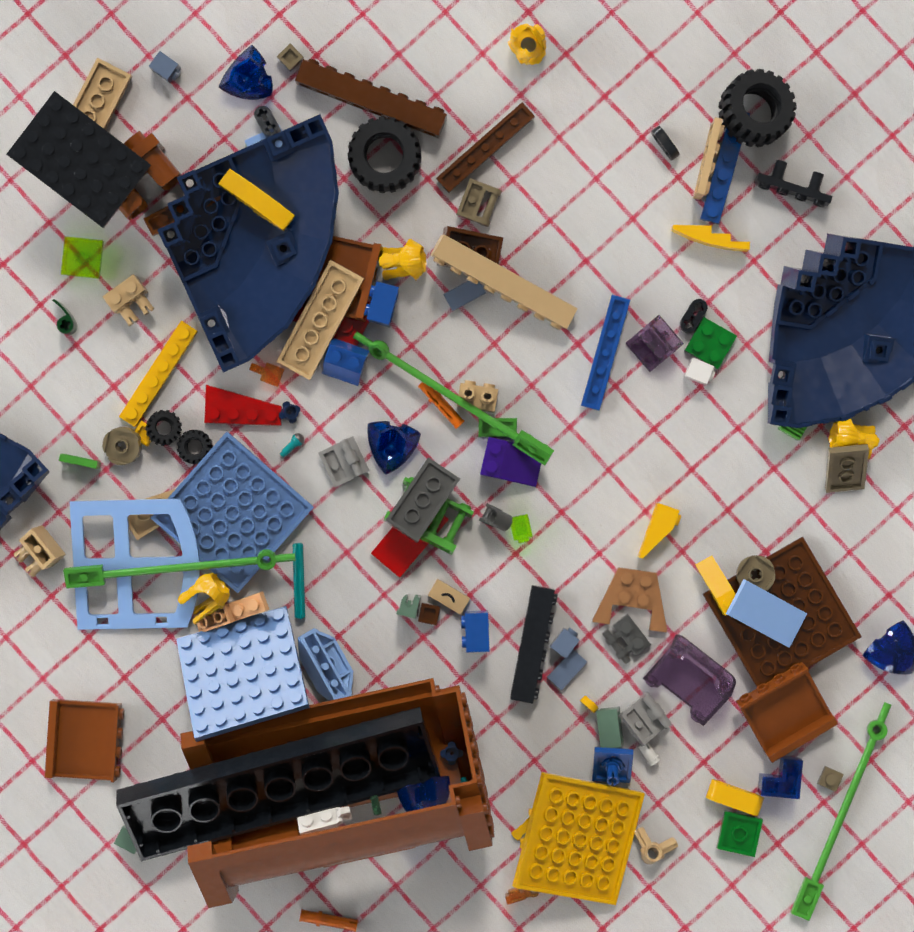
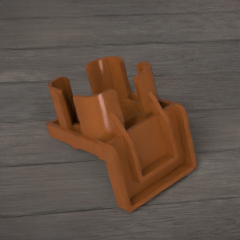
(161, 171)

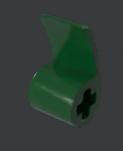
(67, 318)

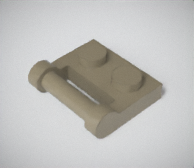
(472, 200)

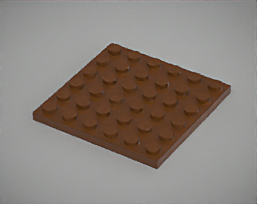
(806, 587)

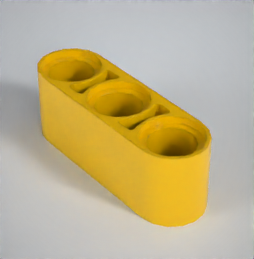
(734, 797)

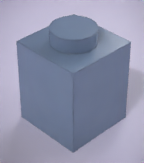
(165, 67)
(565, 642)

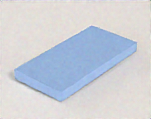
(766, 613)

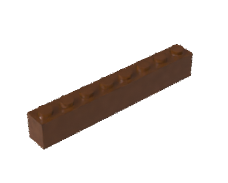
(370, 98)

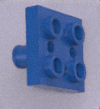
(612, 769)

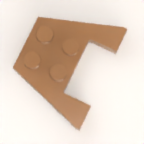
(634, 590)

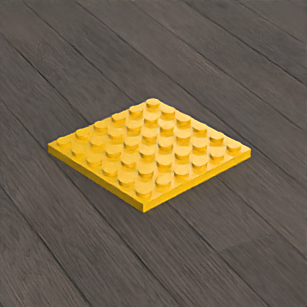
(578, 839)

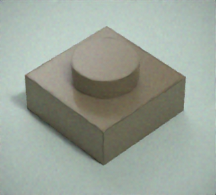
(290, 57)
(830, 778)

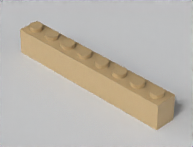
(504, 282)

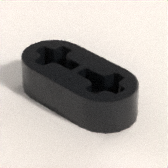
(264, 124)
(665, 143)
(697, 318)

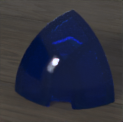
(247, 76)
(391, 444)
(893, 651)
(425, 795)

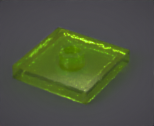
(82, 257)

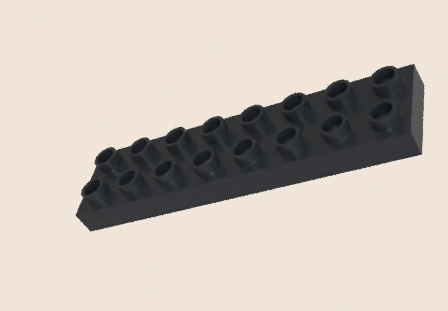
(278, 784)

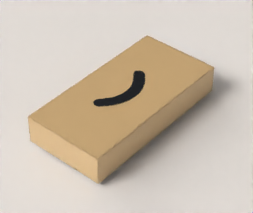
(449, 596)

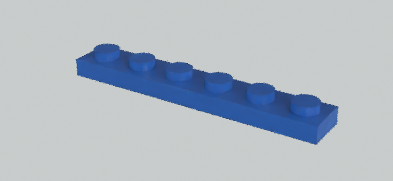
(721, 179)
(605, 352)

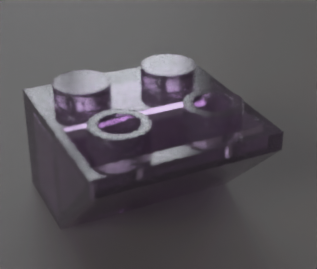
(654, 343)

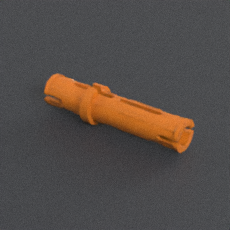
(445, 408)
(328, 920)

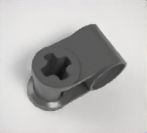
(496, 518)

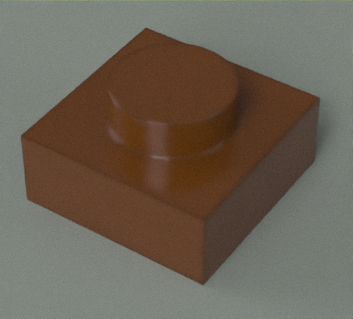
(429, 614)

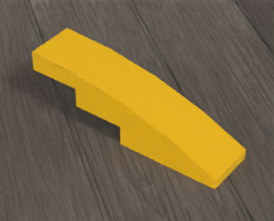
(256, 199)
(703, 235)

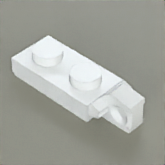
(323, 820)

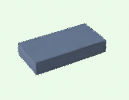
(463, 294)
(567, 669)

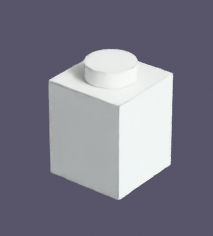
(699, 371)

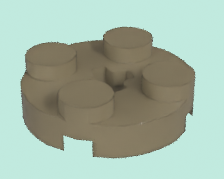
(114, 452)
(753, 563)

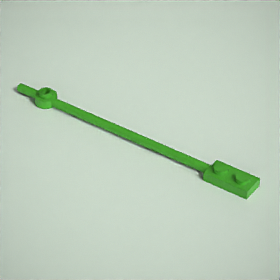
(523, 440)
(95, 575)
(811, 888)

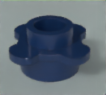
(289, 407)
(451, 758)

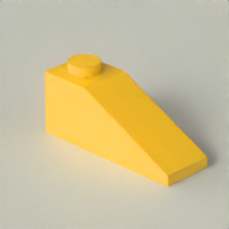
(660, 524)
(716, 583)

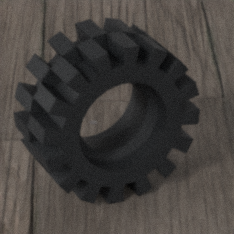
(155, 435)
(183, 446)

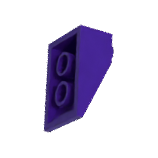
(509, 463)

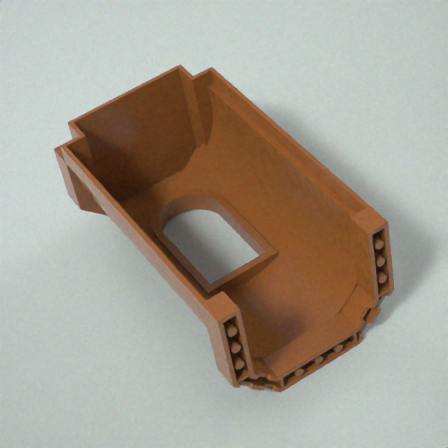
(281, 849)

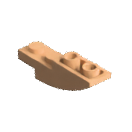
(234, 611)

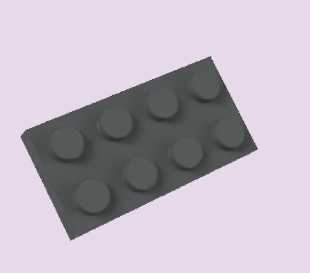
(422, 500)

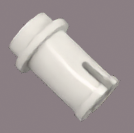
(650, 755)

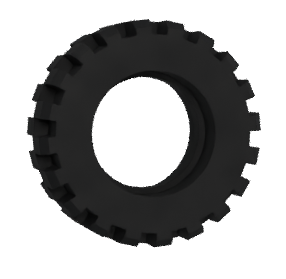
(773, 91)
(384, 129)

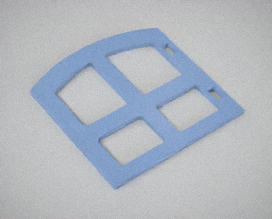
(120, 510)

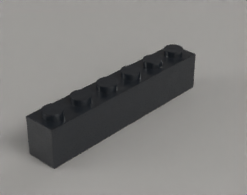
(532, 644)

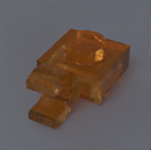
(270, 374)
(516, 895)

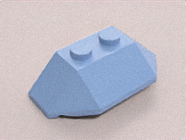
(325, 664)

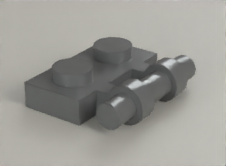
(630, 634)

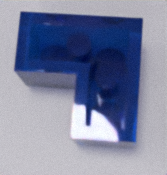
(786, 783)

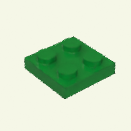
(710, 343)
(739, 833)

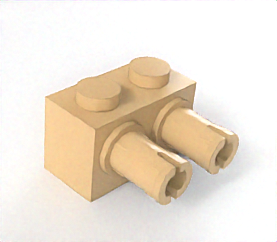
(124, 295)
(482, 397)
(41, 547)

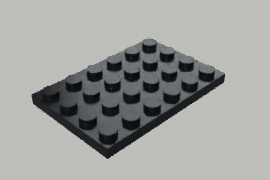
(78, 159)

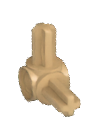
(659, 849)

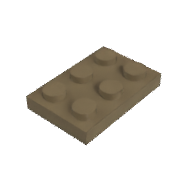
(846, 468)

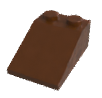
(484, 244)

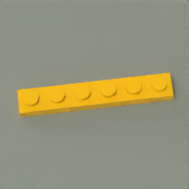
(158, 373)

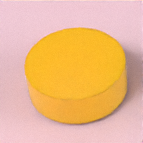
(589, 704)

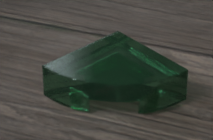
(376, 805)

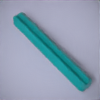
(298, 575)

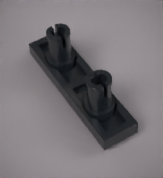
(801, 193)

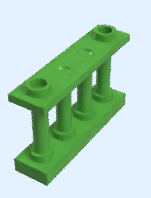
(445, 544)

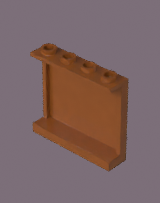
(360, 259)
(786, 712)
(84, 739)

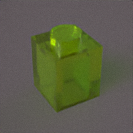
(521, 528)

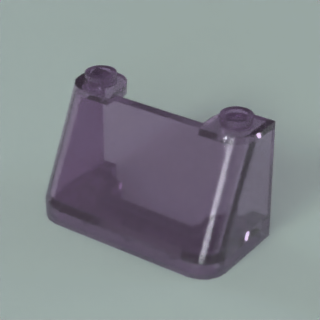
(692, 678)

